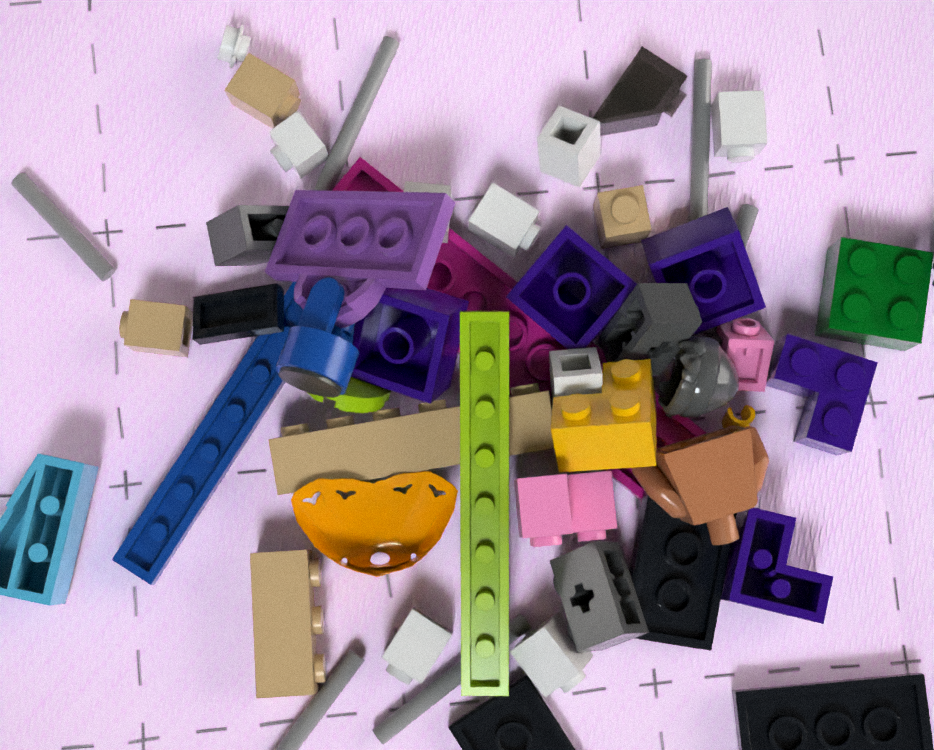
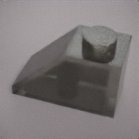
(642, 95)

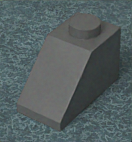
(245, 234)

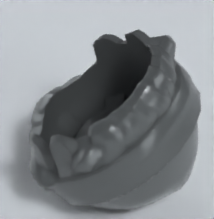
(700, 380)

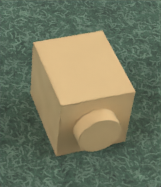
(263, 92)
(621, 216)
(157, 328)

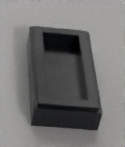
(238, 314)

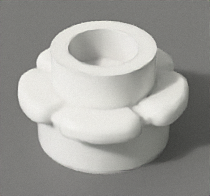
(233, 45)

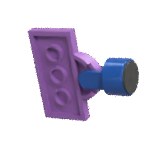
(343, 257)

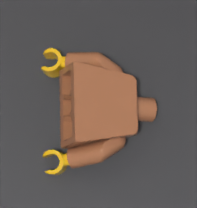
(710, 476)

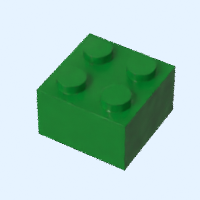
(874, 294)

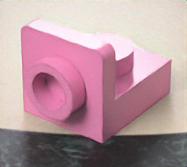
(749, 350)

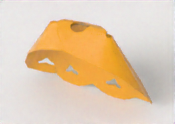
(375, 519)

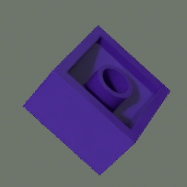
(713, 264)
(572, 291)

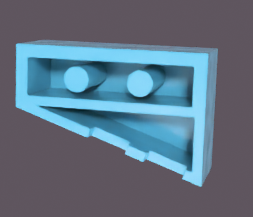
(44, 529)

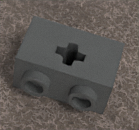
(651, 324)
(598, 596)

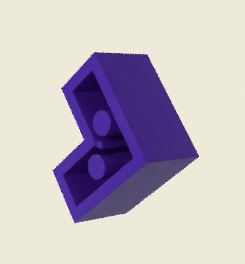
(834, 390)
(759, 571)

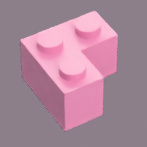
(565, 505)

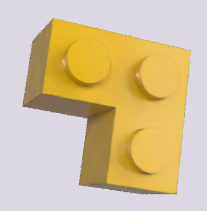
(608, 427)

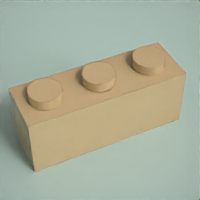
(286, 623)

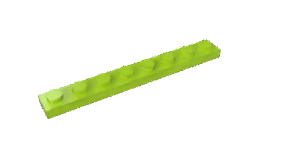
(484, 502)

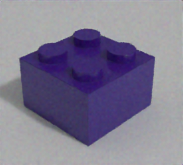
(410, 342)

